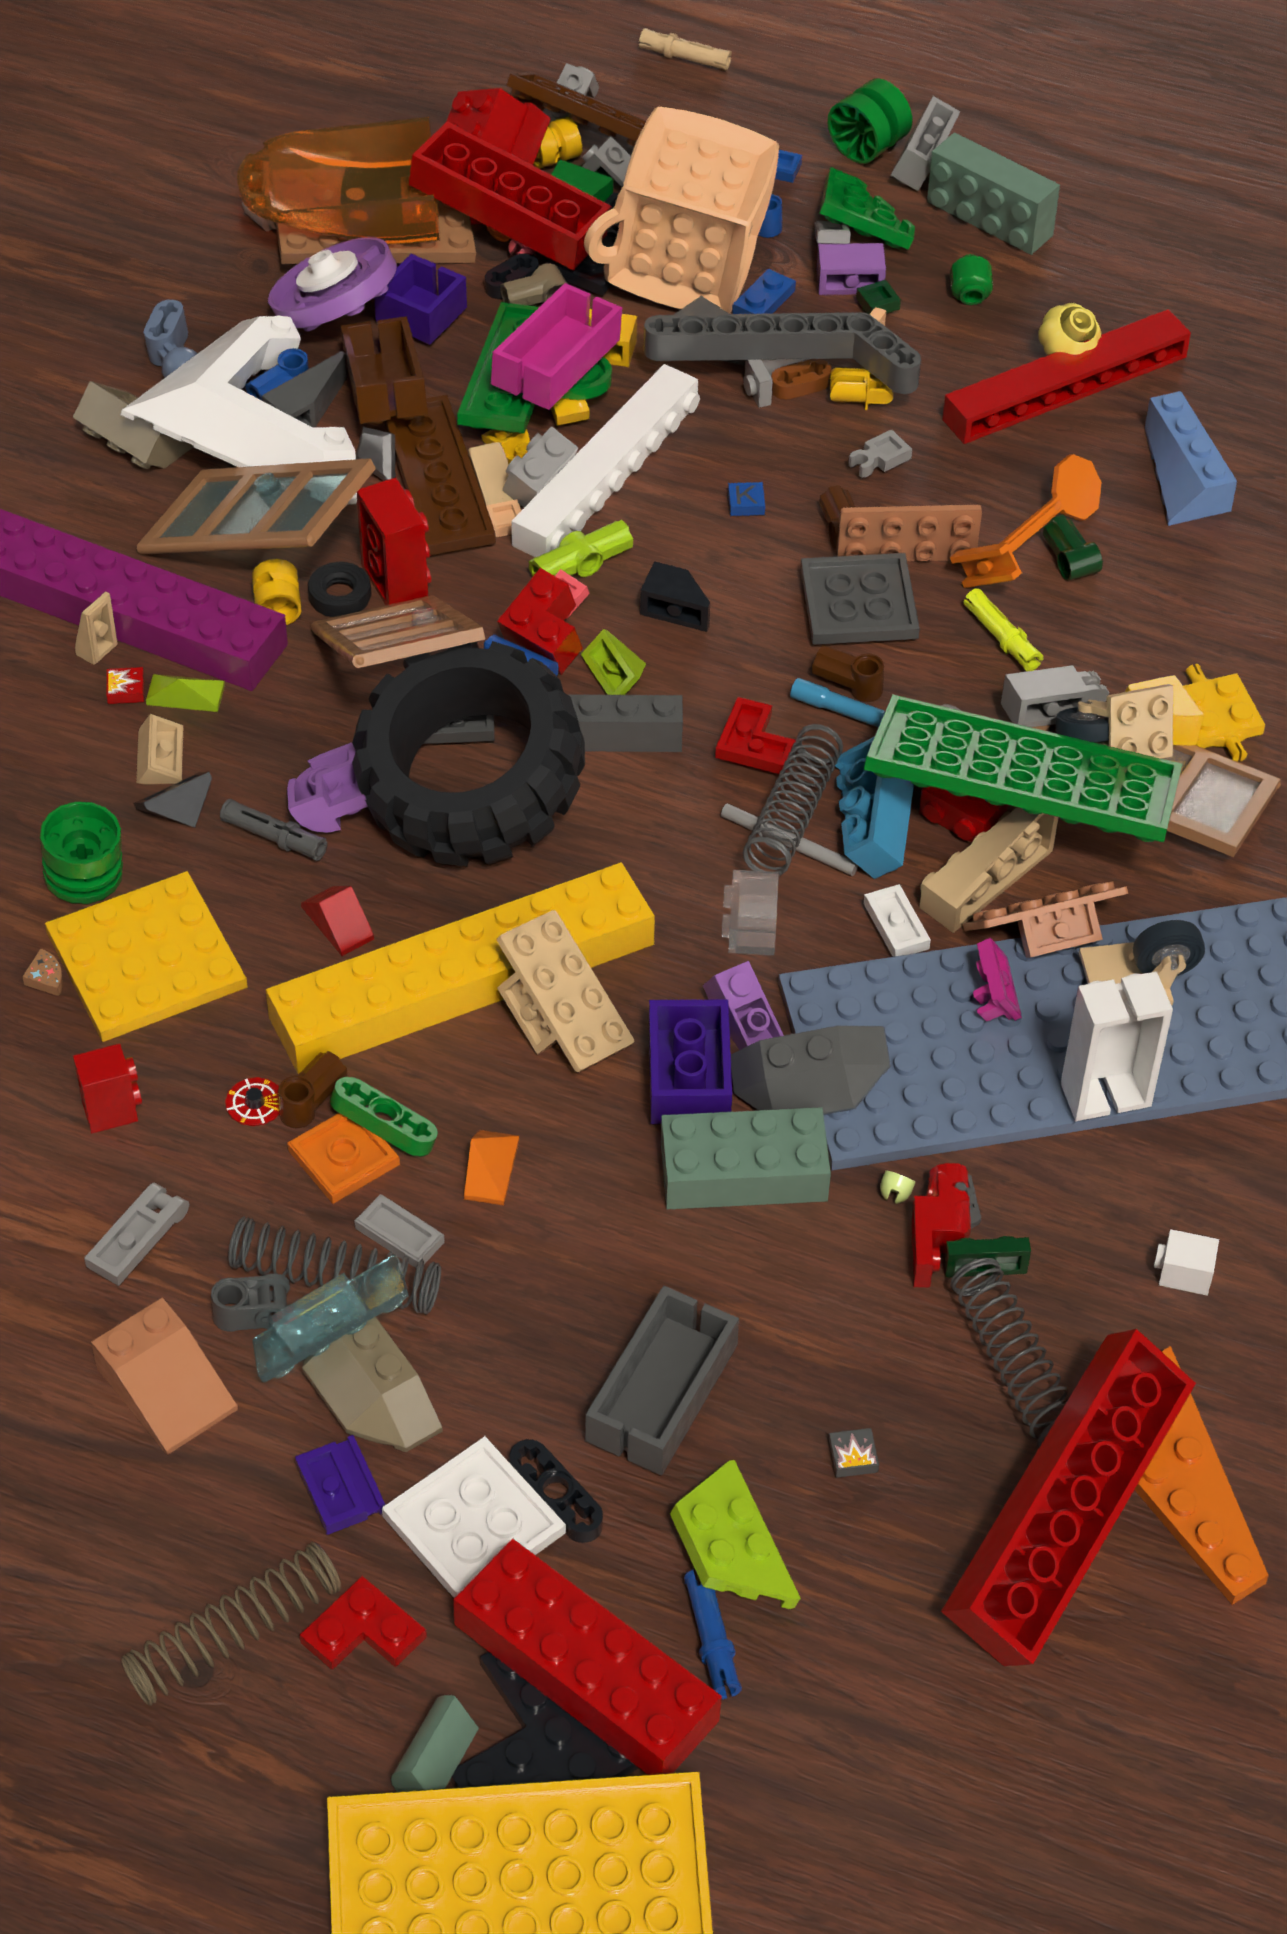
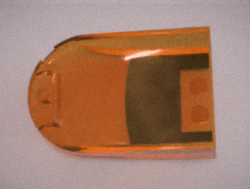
(343, 182)

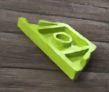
(731, 1539)

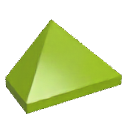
(613, 663)
(185, 693)

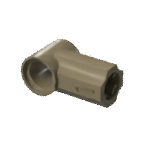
(534, 288)

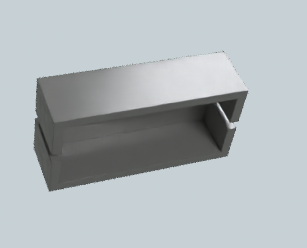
(661, 1380)

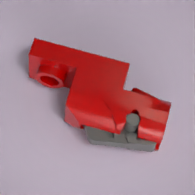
(941, 1216)

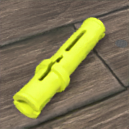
(1010, 638)

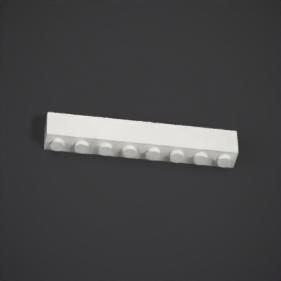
(605, 461)

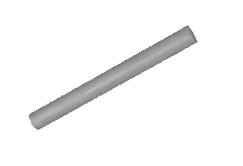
(805, 847)

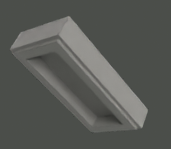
(831, 233)
(399, 1231)

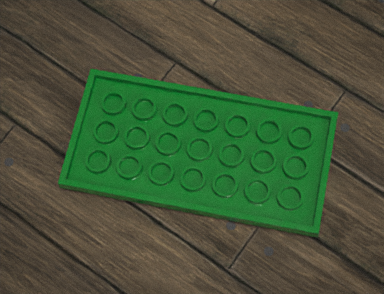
(1025, 768)

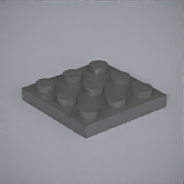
(859, 598)

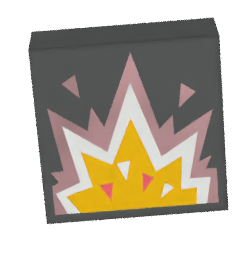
(853, 1452)

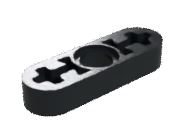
(554, 1472)

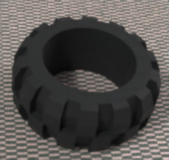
(452, 687)

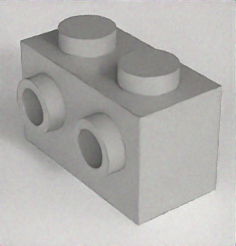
(538, 466)

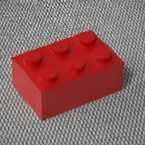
(393, 542)

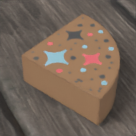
(44, 973)

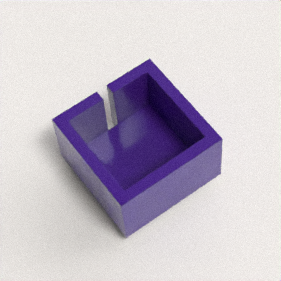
(414, 295)

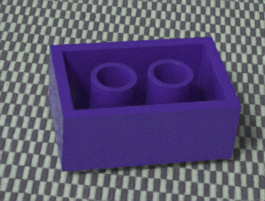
(689, 1057)

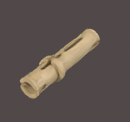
(671, 46)

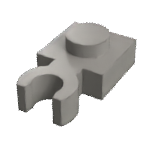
(883, 452)

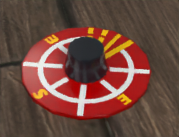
(253, 1101)

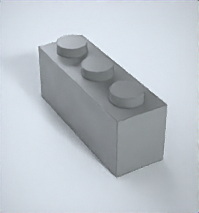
(928, 133)

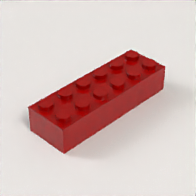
(506, 194)
(587, 1660)

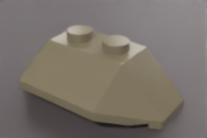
(373, 1389)

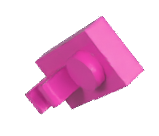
(1000, 988)

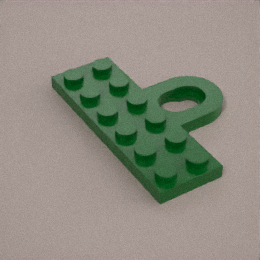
(499, 410)

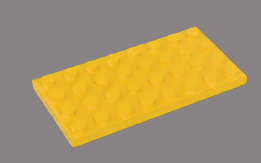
(523, 1859)

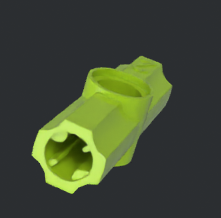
(584, 552)

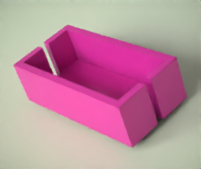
(556, 346)

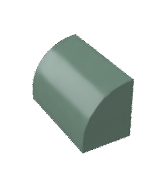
(436, 1747)

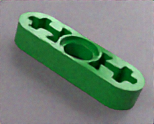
(356, 1110)

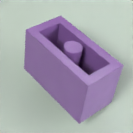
(848, 267)

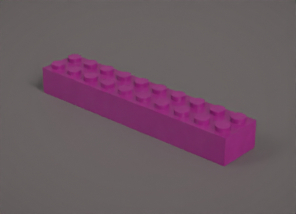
(149, 605)

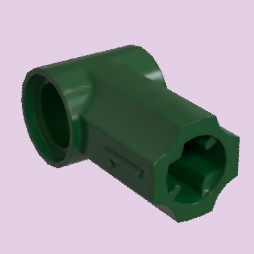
(1073, 554)

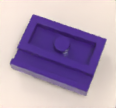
(339, 1484)

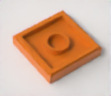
(342, 1156)

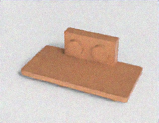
(917, 531)
(1058, 924)

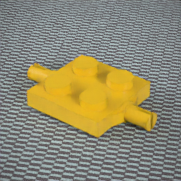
(1226, 710)

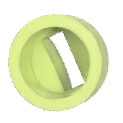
(896, 1183)

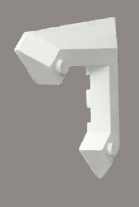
(209, 409)

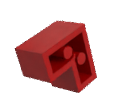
(538, 619)

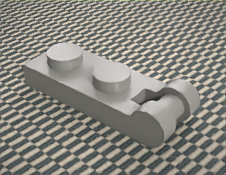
(135, 1233)

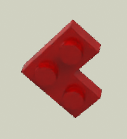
(748, 743)
(360, 1616)

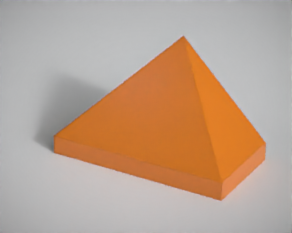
(490, 1166)

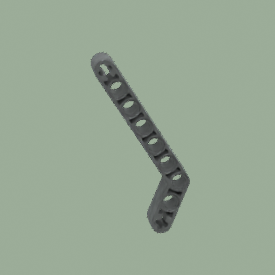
(786, 337)

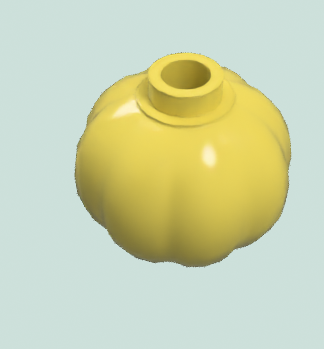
(1067, 329)

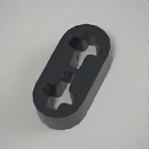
(509, 270)

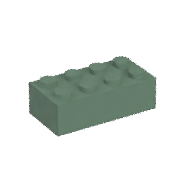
(993, 193)
(745, 1158)

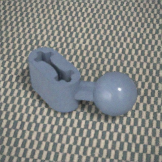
(166, 336)

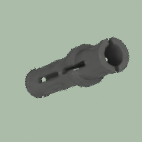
(287, 835)

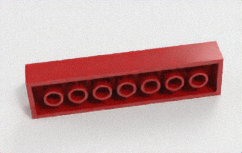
(1069, 1499)

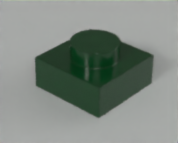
(878, 295)

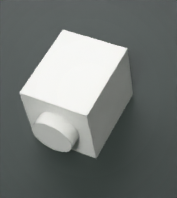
(1187, 1262)

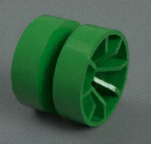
(869, 120)

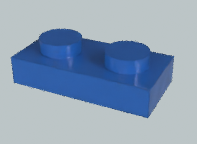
(765, 294)

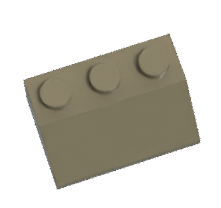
(101, 416)

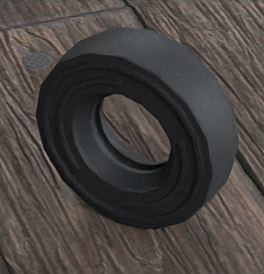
(338, 573)

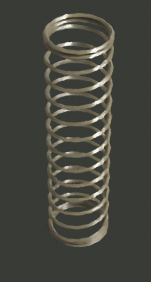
(140, 1679)

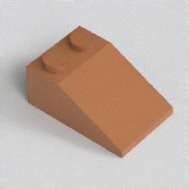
(163, 1376)

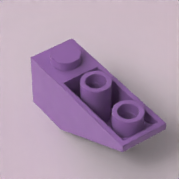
(749, 1010)

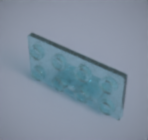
(326, 1315)

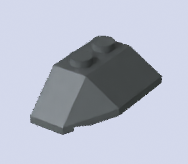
(812, 1069)

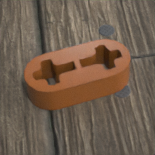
(801, 378)

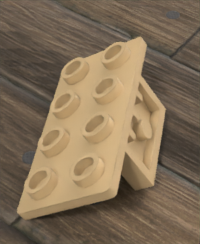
(559, 995)

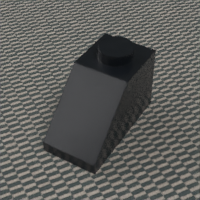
(674, 597)

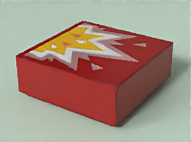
(125, 685)

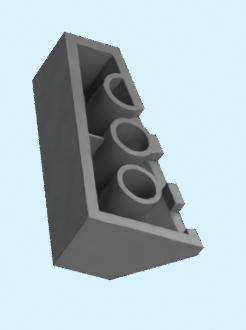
(630, 722)

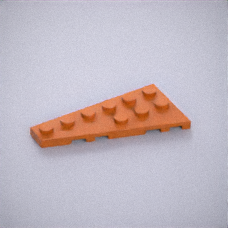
(1198, 1507)

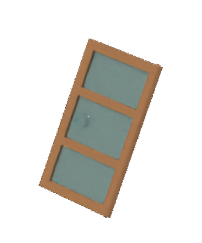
(257, 507)

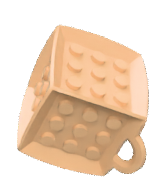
(688, 210)

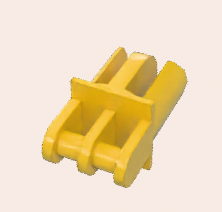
(858, 386)

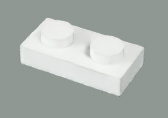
(897, 921)

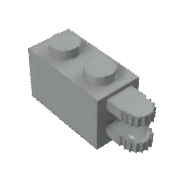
(1039, 695)

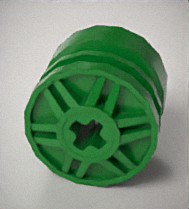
(81, 852)

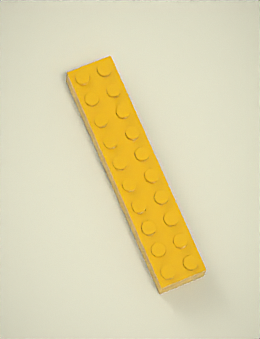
(448, 968)

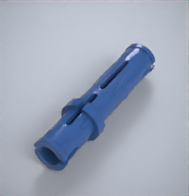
(716, 1649)

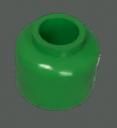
(971, 279)

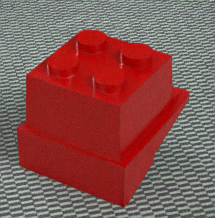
(501, 121)

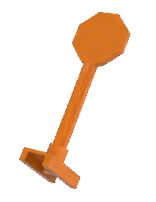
(1074, 494)

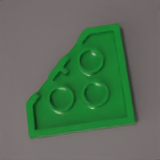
(850, 203)

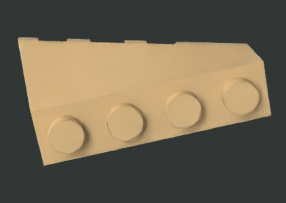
(987, 867)

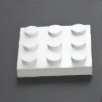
(469, 1514)

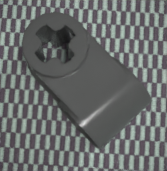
(252, 1301)

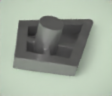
(381, 450)

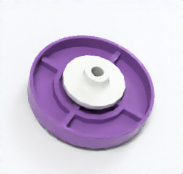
(333, 282)

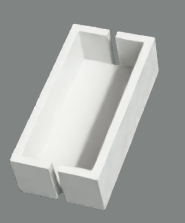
(1116, 1037)

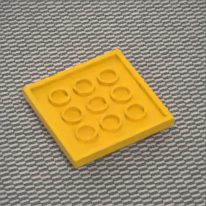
(145, 956)

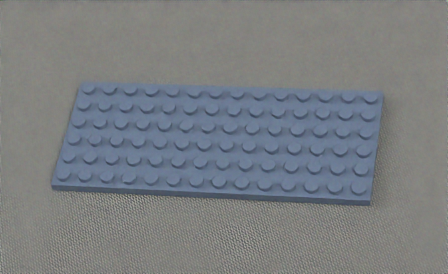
(999, 1080)

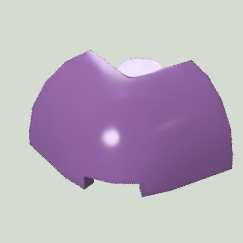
(326, 791)

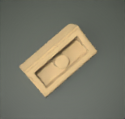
(159, 751)

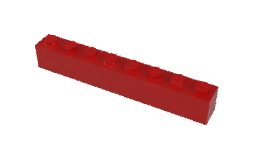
(1065, 377)

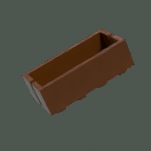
(386, 381)

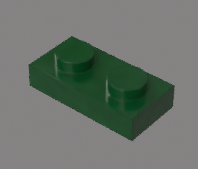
(1010, 1252)

